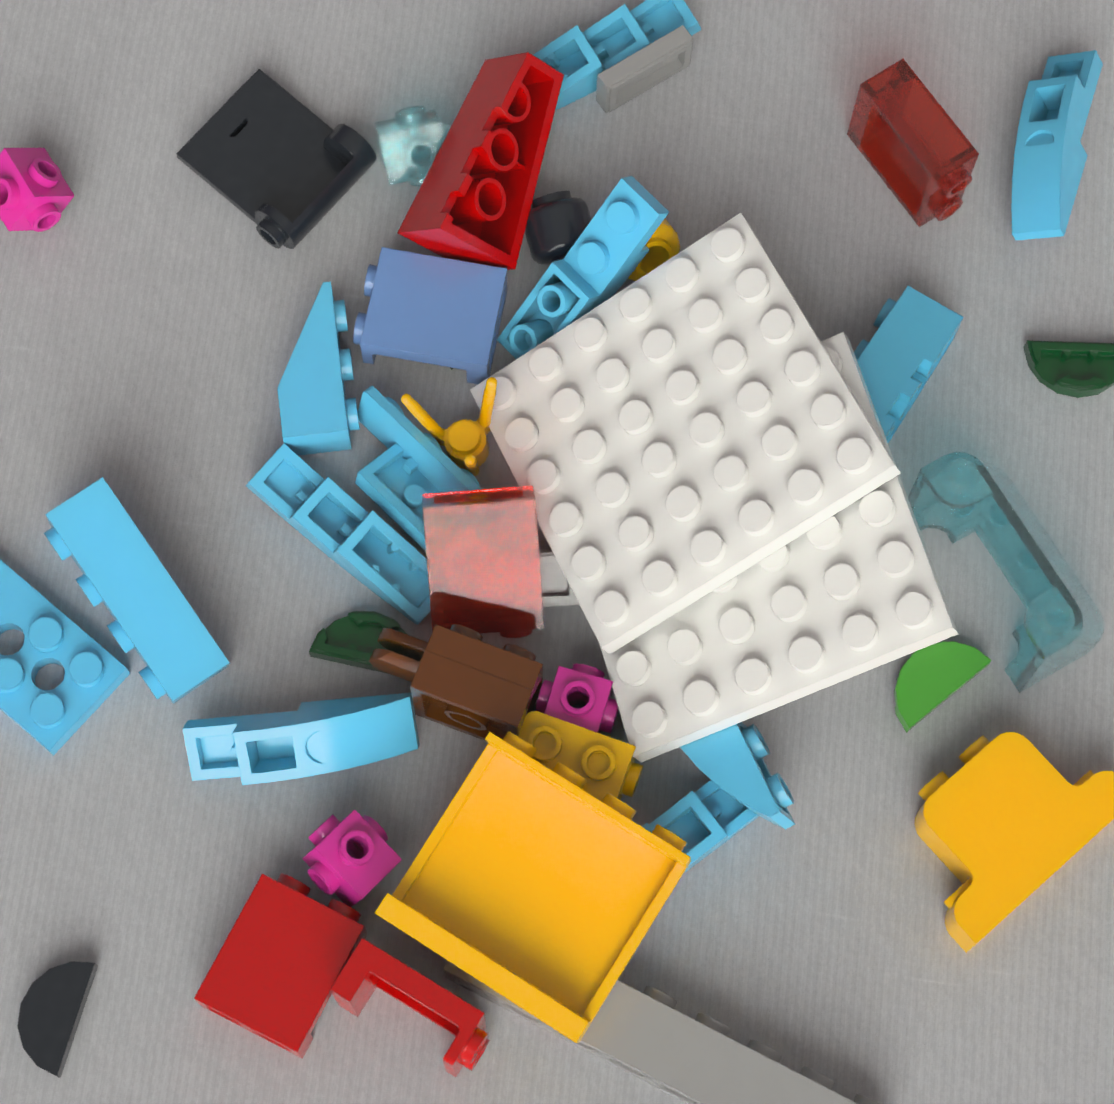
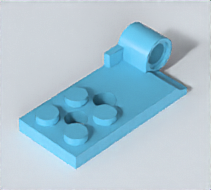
(50, 639)

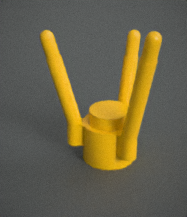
(465, 438)

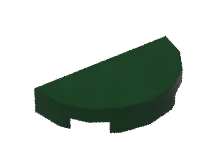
(1072, 367)
(353, 638)

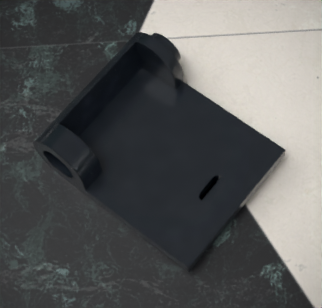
(281, 165)

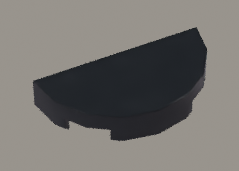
(53, 1012)

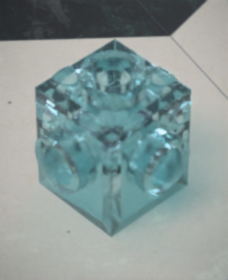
(398, 140)

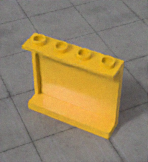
(537, 885)

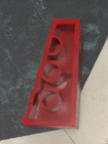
(488, 165)

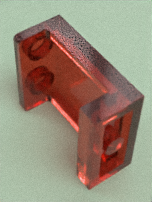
(484, 560)

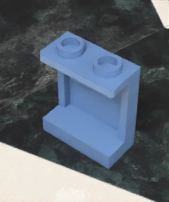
(432, 311)

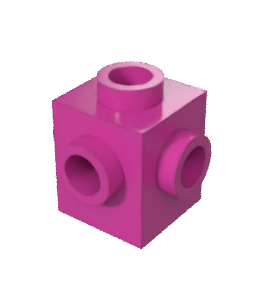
(31, 190)
(580, 686)
(349, 857)

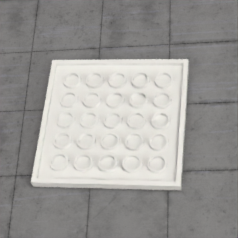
(682, 433)
(791, 623)

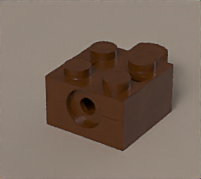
(463, 679)

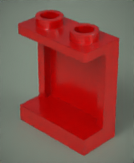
(281, 962)
(374, 968)

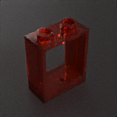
(912, 143)

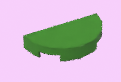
(933, 677)

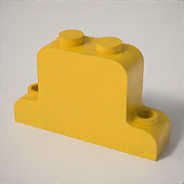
(1006, 828)

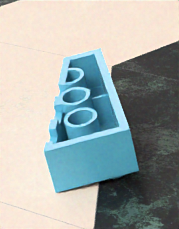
(904, 353)
(136, 591)

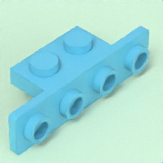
(408, 467)

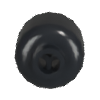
(555, 225)

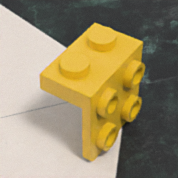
(598, 758)

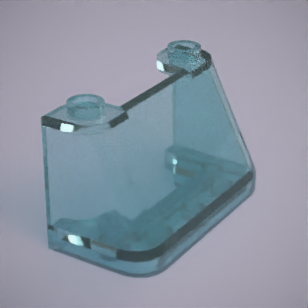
(972, 496)

